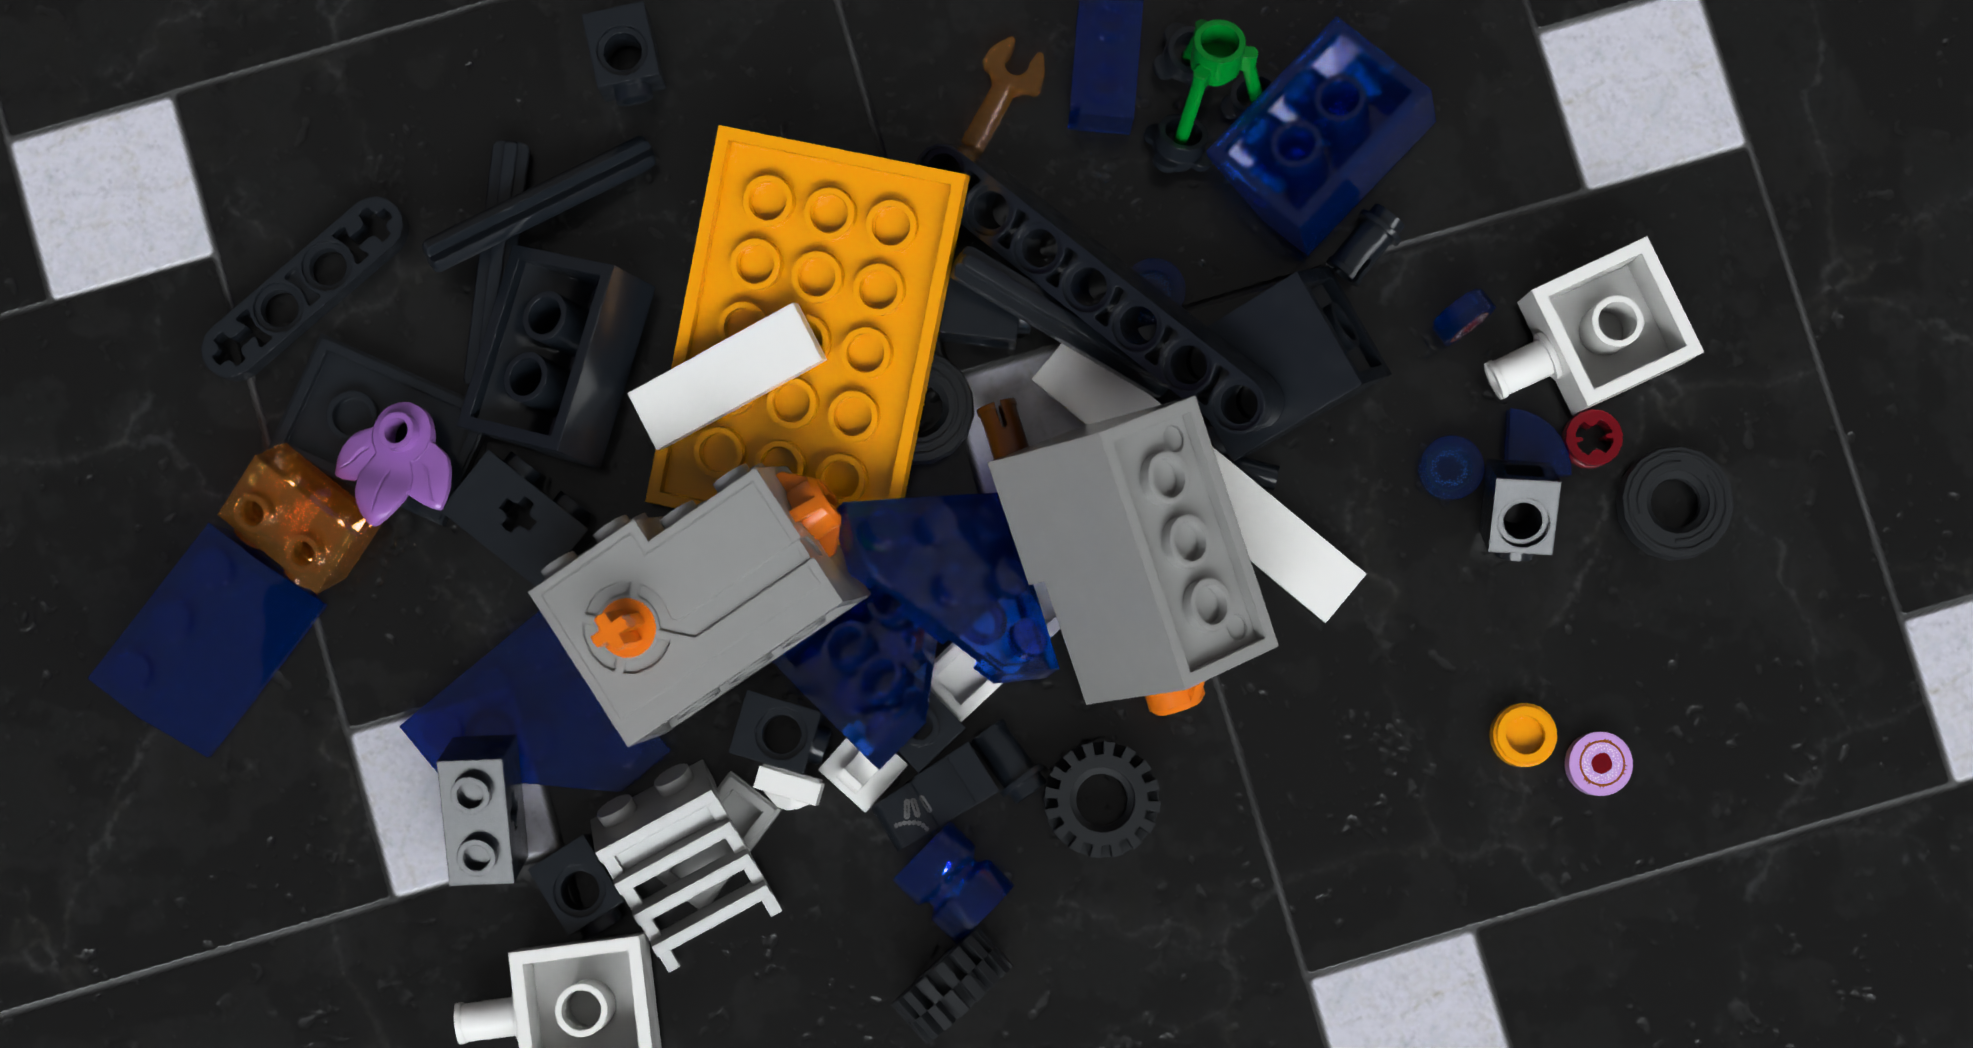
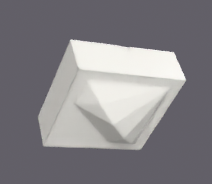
(788, 788)

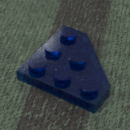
(954, 575)
(867, 674)
(539, 694)

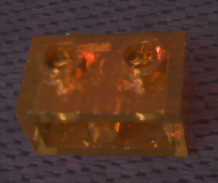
(298, 518)

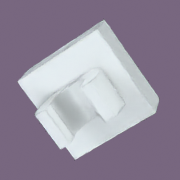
(858, 776)

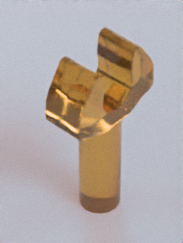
(1003, 90)

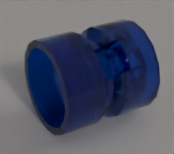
(954, 882)

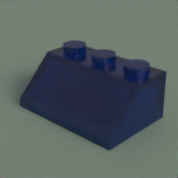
(1323, 134)
(208, 640)

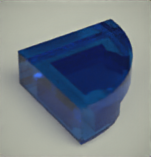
(1535, 440)

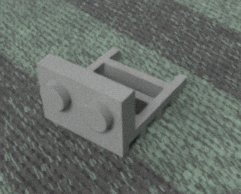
(659, 830)

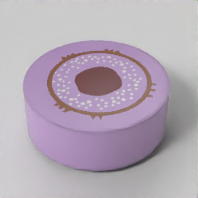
(1598, 763)

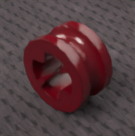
(1586, 420)

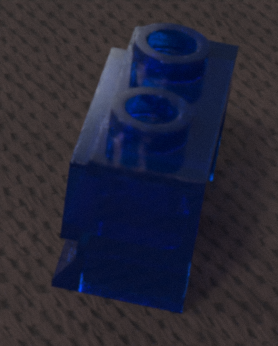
(1105, 66)

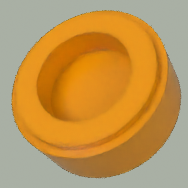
(1523, 735)

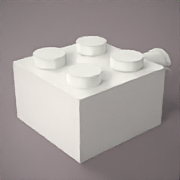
(1600, 330)
(572, 997)

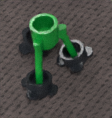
(1202, 58)

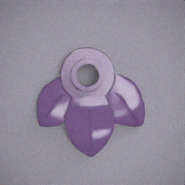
(392, 470)

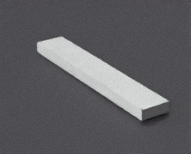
(1272, 534)

